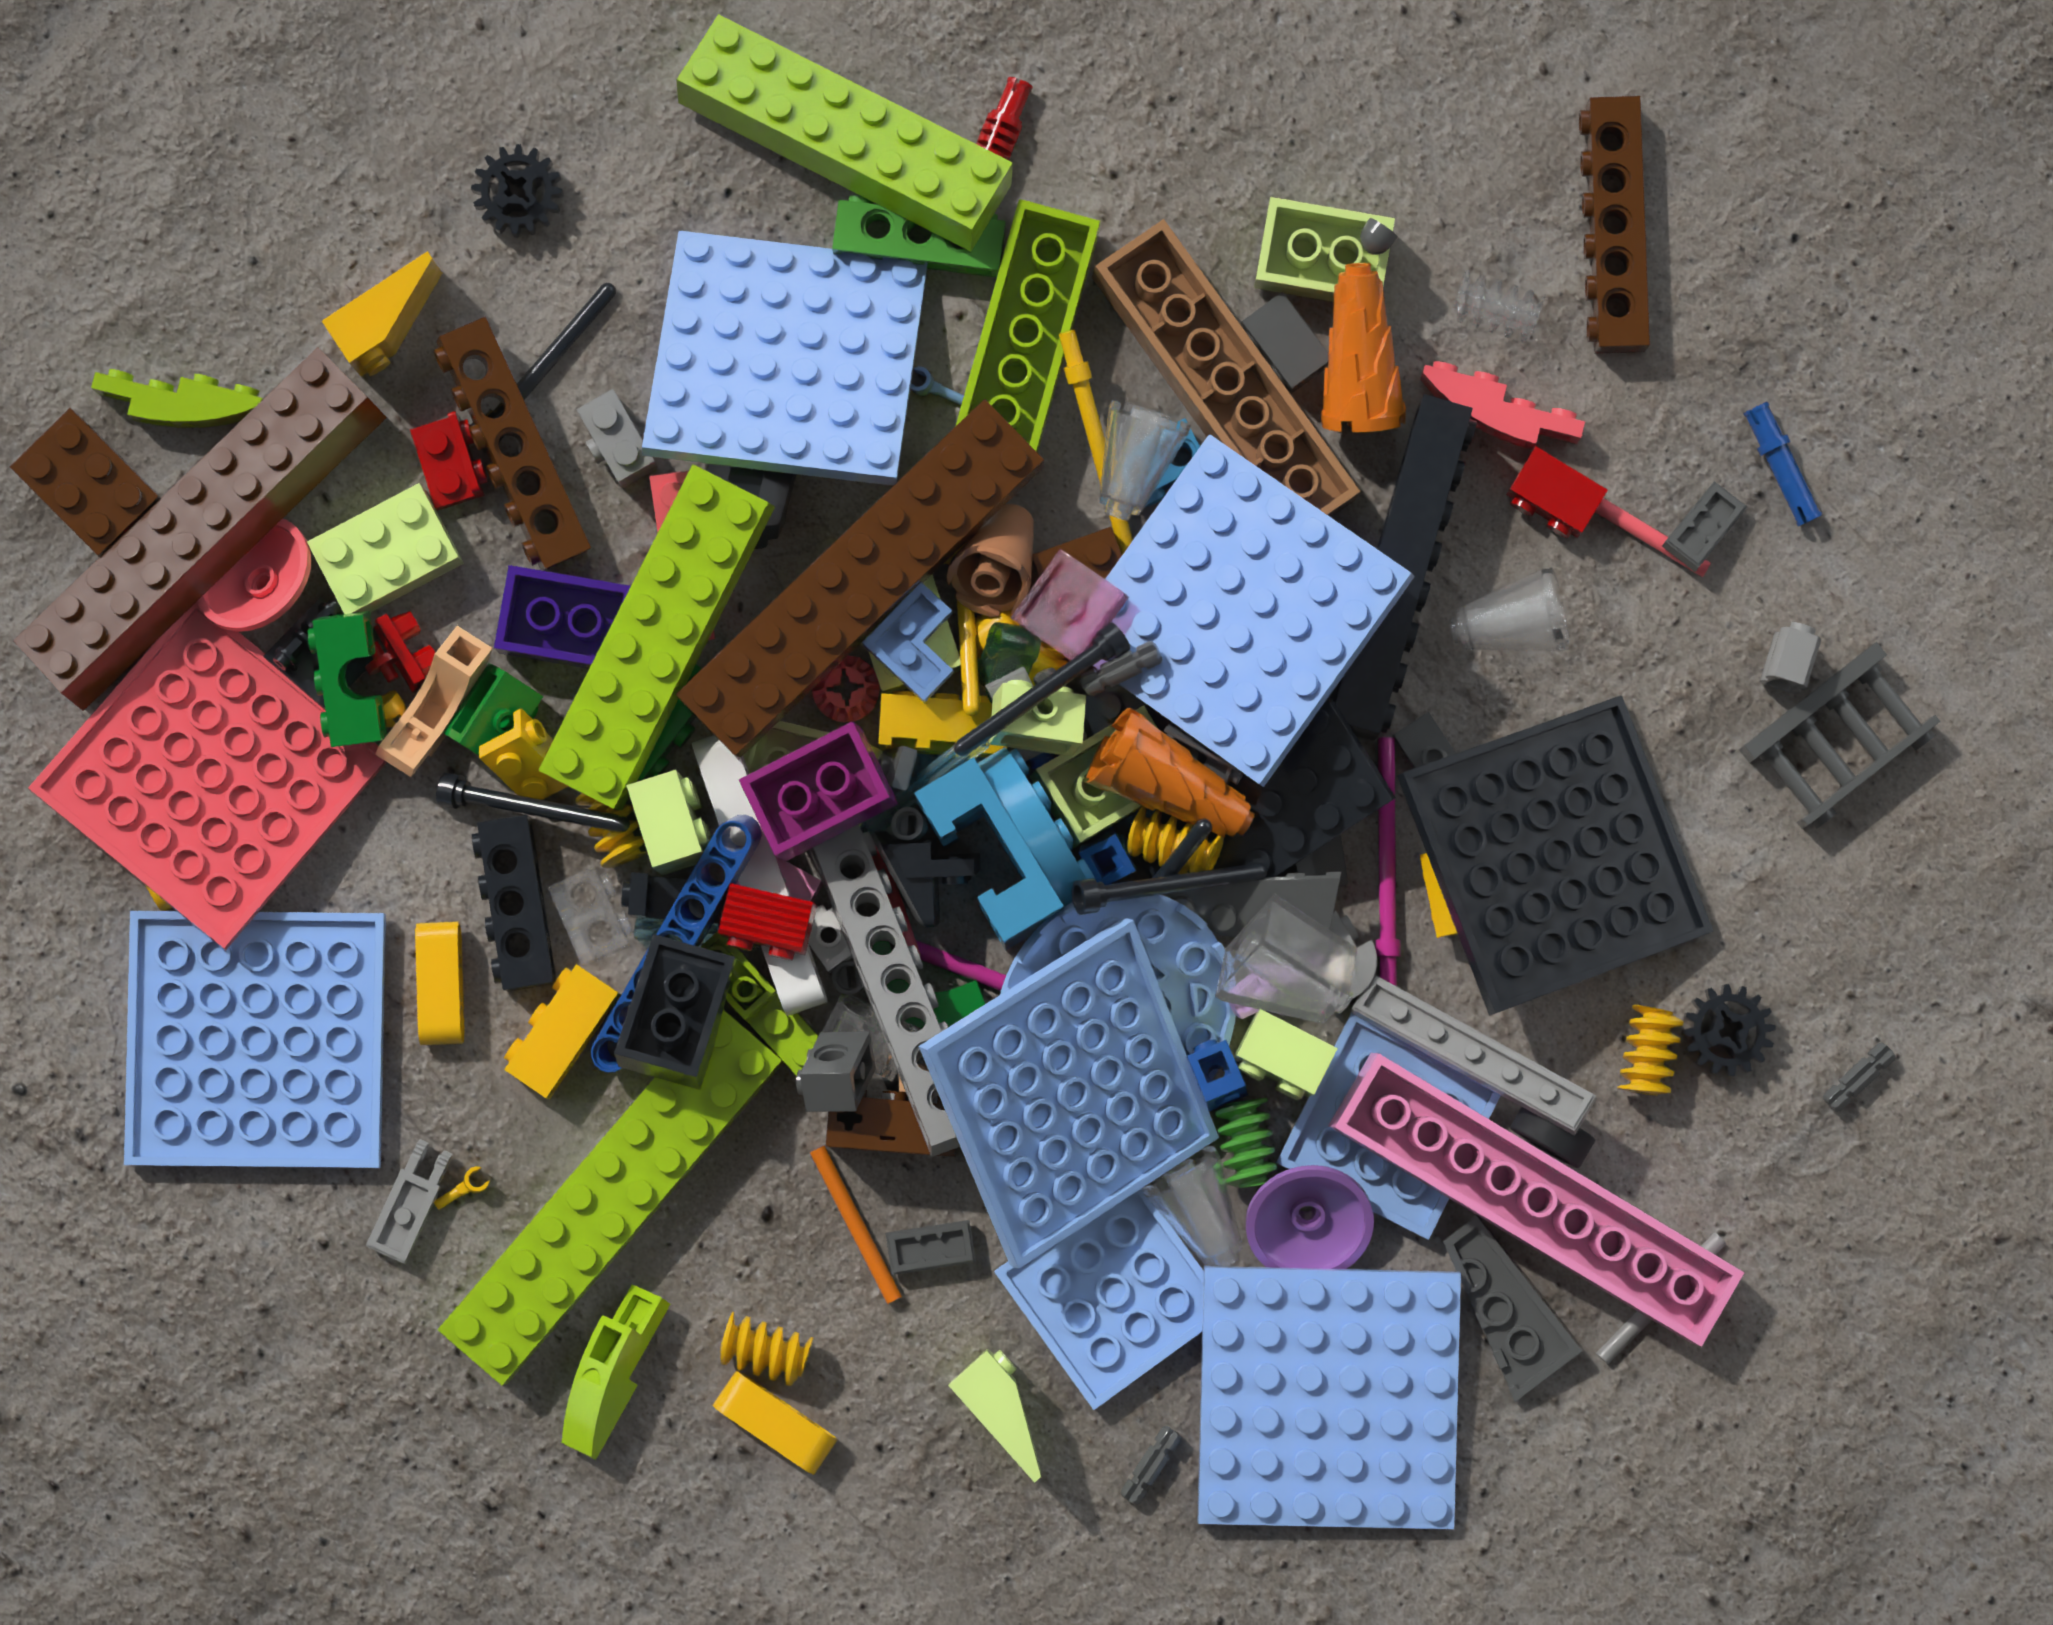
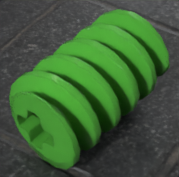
(1246, 1143)

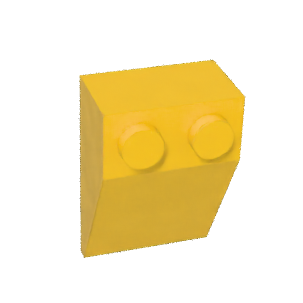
(379, 319)

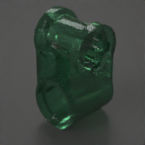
(1005, 651)

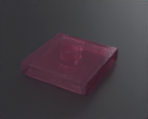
(1068, 605)

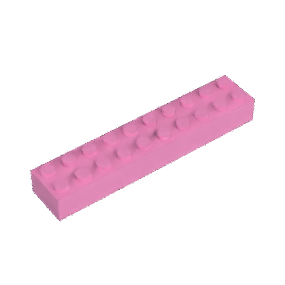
(1536, 1199)

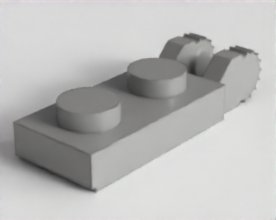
(408, 1206)

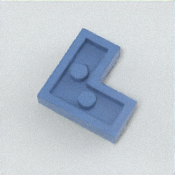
(901, 645)

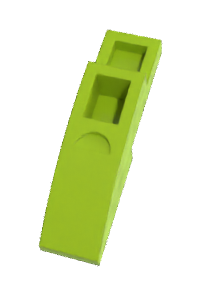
(195, 405)
(760, 1006)
(602, 1379)

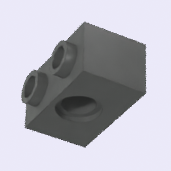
(836, 1071)

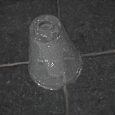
(1136, 456)
(1515, 617)
(1199, 1207)

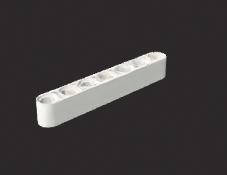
(795, 980)

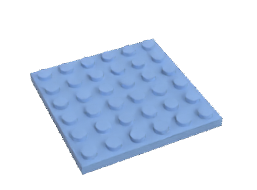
(785, 359)
(1249, 606)
(256, 1046)
(1069, 1092)
(1329, 1397)

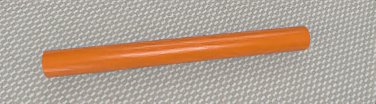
(855, 1224)

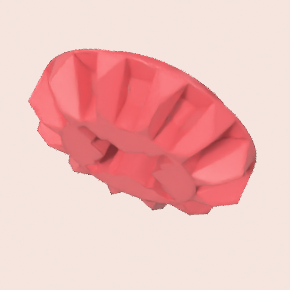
(861, 701)

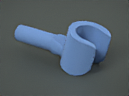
(934, 387)

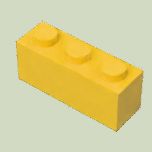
(560, 1030)

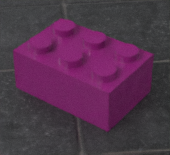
(818, 791)

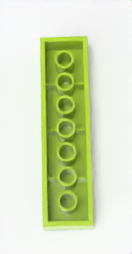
(844, 132)
(656, 637)

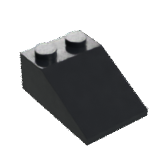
(675, 1012)

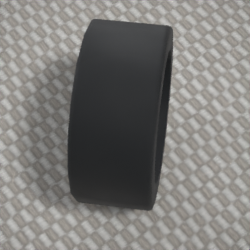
(1552, 1138)

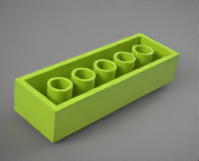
(1028, 309)

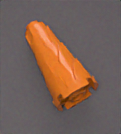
(1361, 370)
(1163, 775)

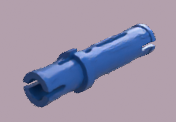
(1782, 463)

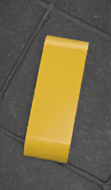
(439, 983)
(775, 1422)

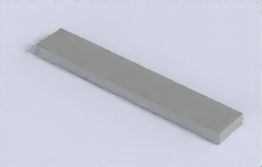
(1474, 1054)

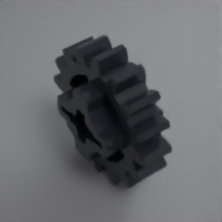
(505, 202)
(1738, 1048)

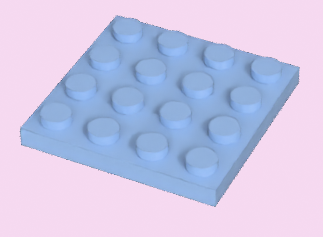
(1389, 1189)
(1112, 1297)

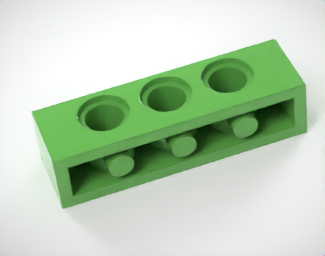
(858, 213)

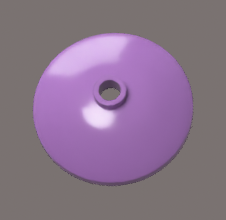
(1322, 1238)

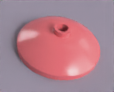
(261, 582)

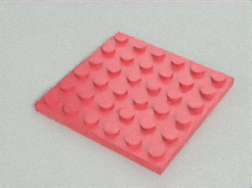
(206, 775)

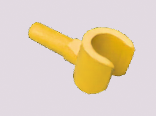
(461, 1189)

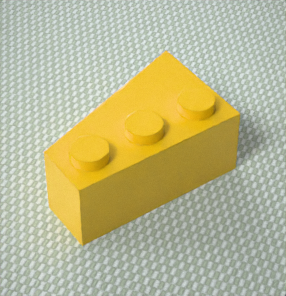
(929, 725)

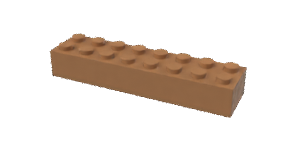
(1218, 366)

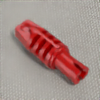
(1003, 124)

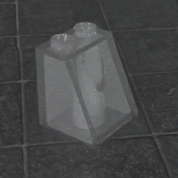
(1288, 965)

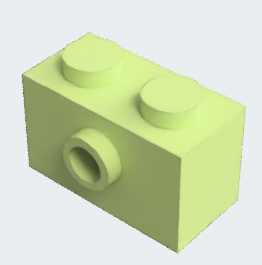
(1049, 727)

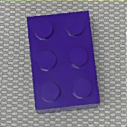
(556, 616)

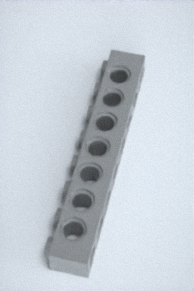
(877, 971)

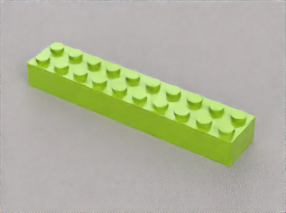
(605, 1205)

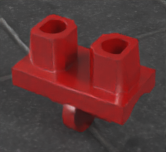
(393, 634)

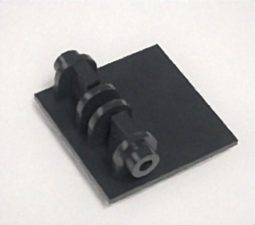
(293, 656)

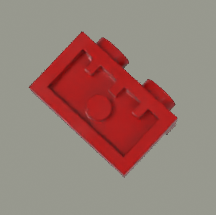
(448, 462)

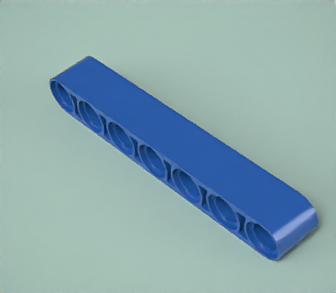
(681, 920)

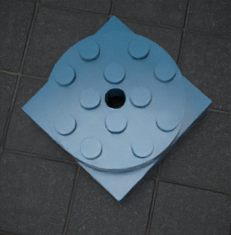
(1023, 827)

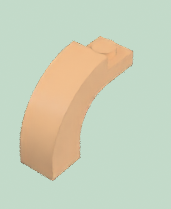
(447, 684)

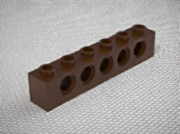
(1623, 119)
(479, 343)

